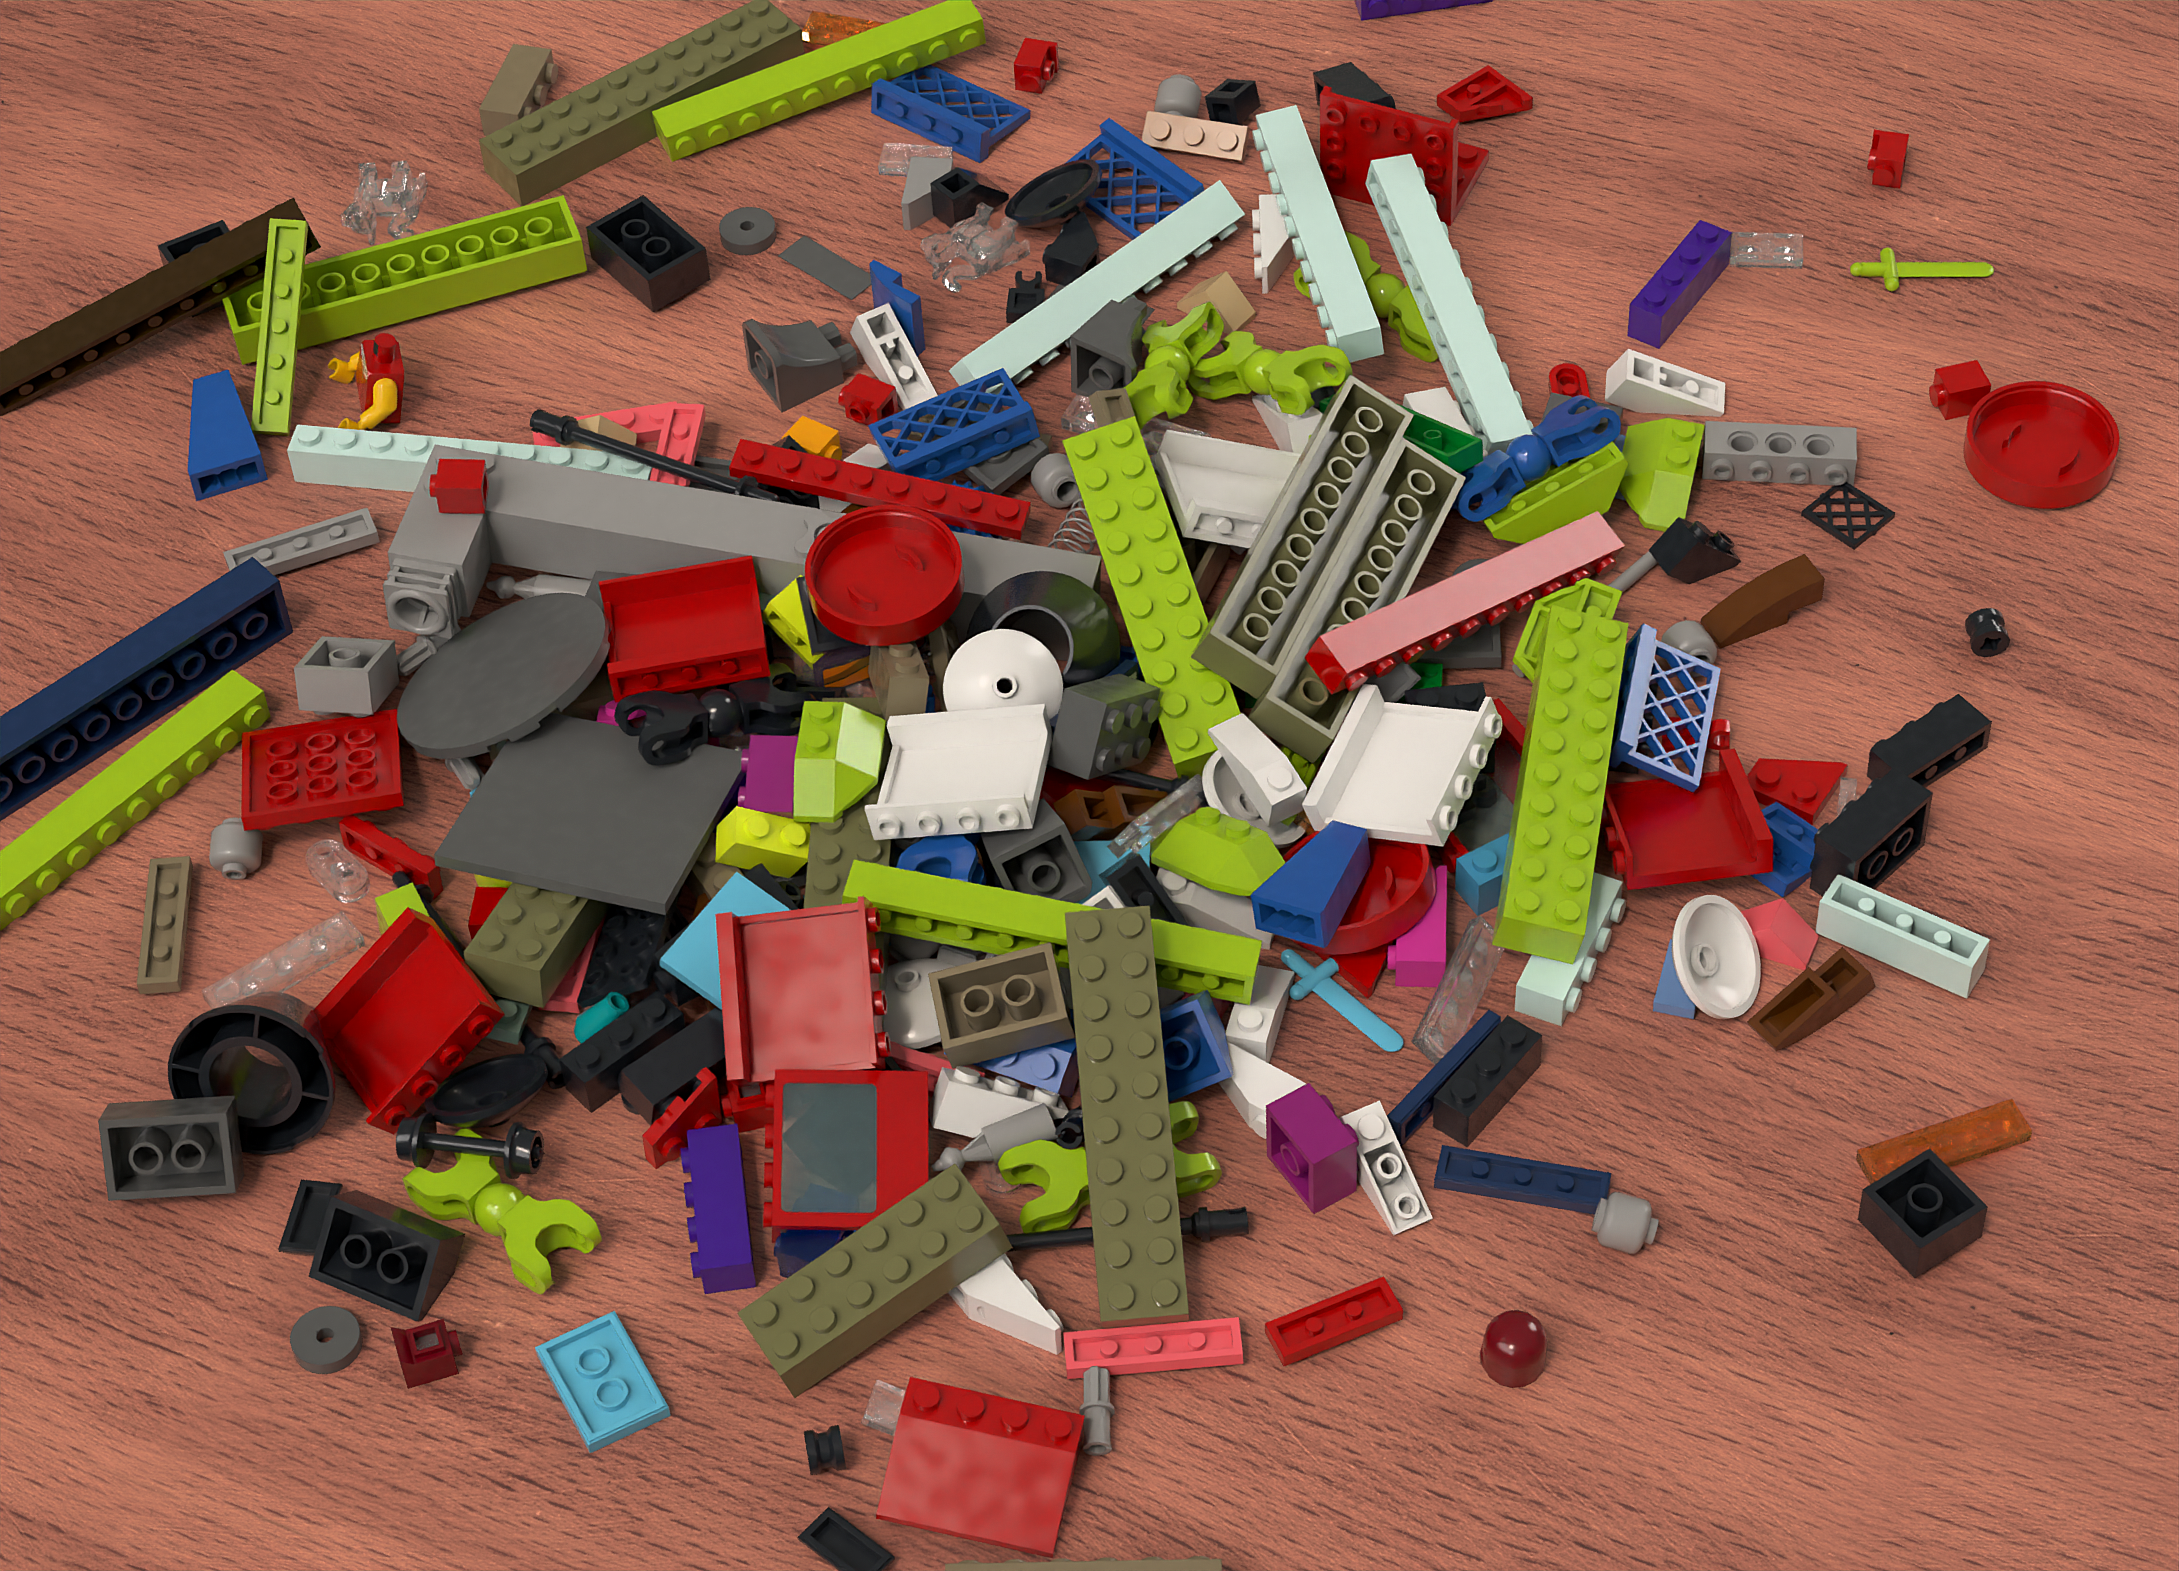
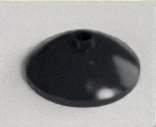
(1055, 195)
(488, 1091)

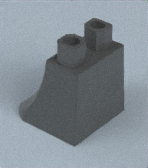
(1108, 348)
(796, 360)
(1039, 859)

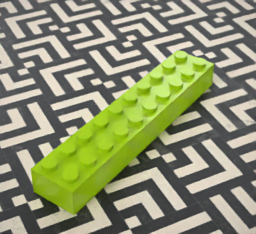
(421, 275)
(1151, 586)
(1561, 786)

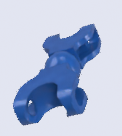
(1529, 457)
(946, 857)

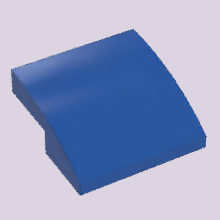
(906, 305)
(1791, 850)

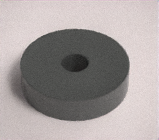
(747, 231)
(331, 1355)

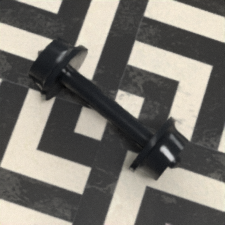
(419, 1139)

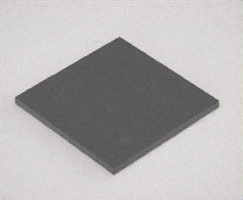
(590, 816)

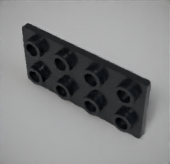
(626, 951)

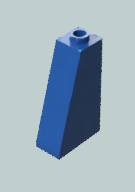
(221, 440)
(1314, 886)

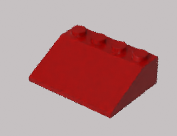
(981, 1467)

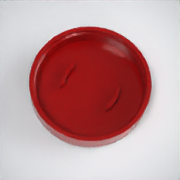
(2041, 444)
(884, 575)
(1388, 900)

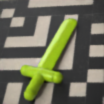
(1891, 270)

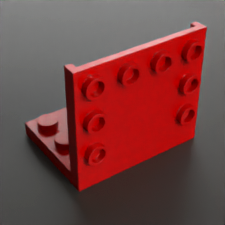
(1364, 131)

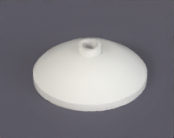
(1000, 655)
(1229, 797)
(1716, 957)
(910, 1003)

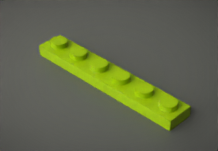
(279, 327)

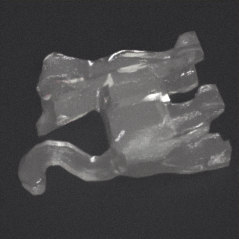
(385, 198)
(976, 244)

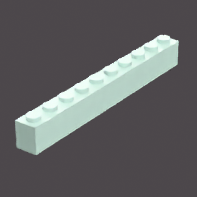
(1317, 234)
(1116, 278)
(1446, 302)
(399, 459)

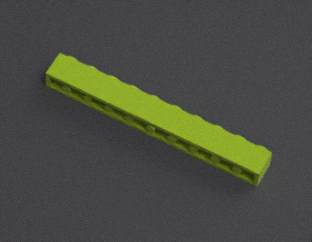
(818, 77)
(127, 792)
(1011, 921)

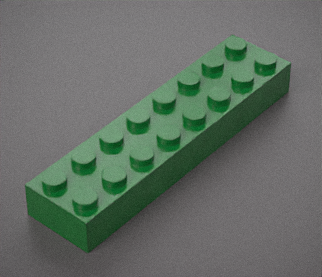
(1439, 440)

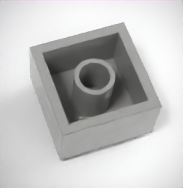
(346, 676)

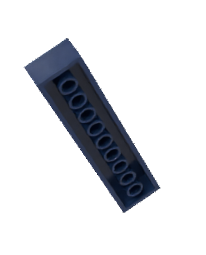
(138, 681)

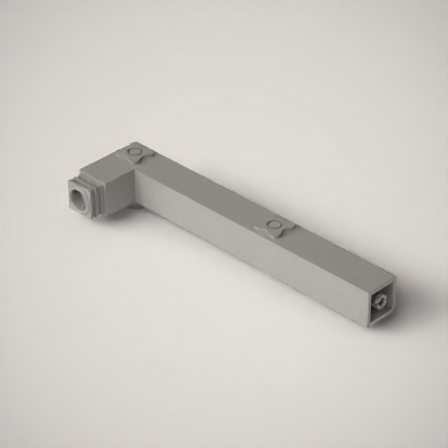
(607, 522)

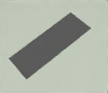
(827, 267)

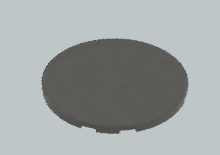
(504, 675)

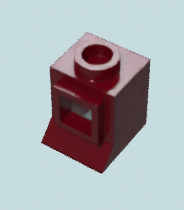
(427, 1352)

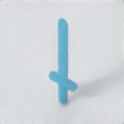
(1320, 982)

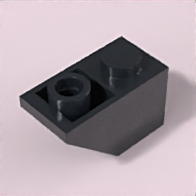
(959, 193)
(1072, 252)
(1693, 551)

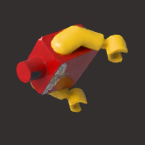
(378, 381)

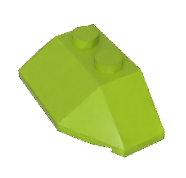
(1660, 469)
(1561, 496)
(1584, 596)
(835, 759)
(1217, 852)

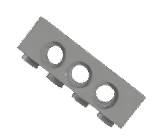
(1779, 453)

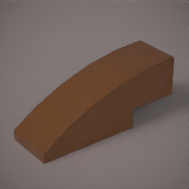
(1764, 602)
(1106, 813)
(1812, 1000)

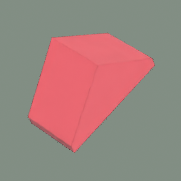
(1782, 934)

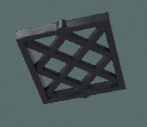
(1835, 530)

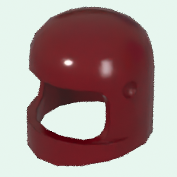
(1514, 1349)

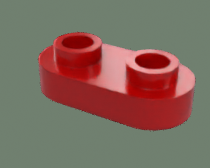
(1568, 380)

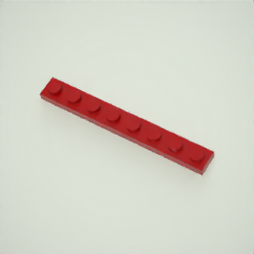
(876, 486)

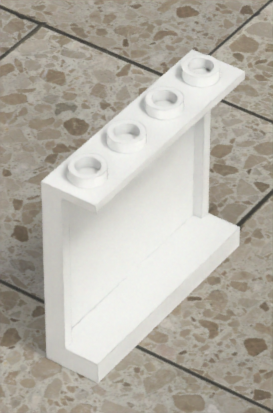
(1221, 486)
(1402, 768)
(962, 772)

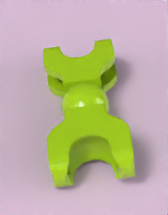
(1389, 300)
(1169, 361)
(1284, 376)
(1065, 1177)
(526, 1225)

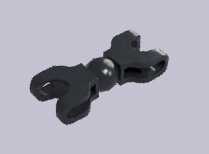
(688, 721)

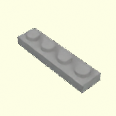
(309, 543)

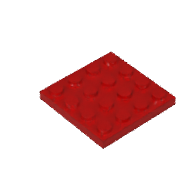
(321, 770)

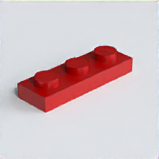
(389, 853)
(1333, 1321)

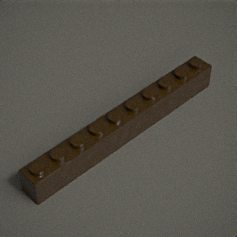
(140, 309)

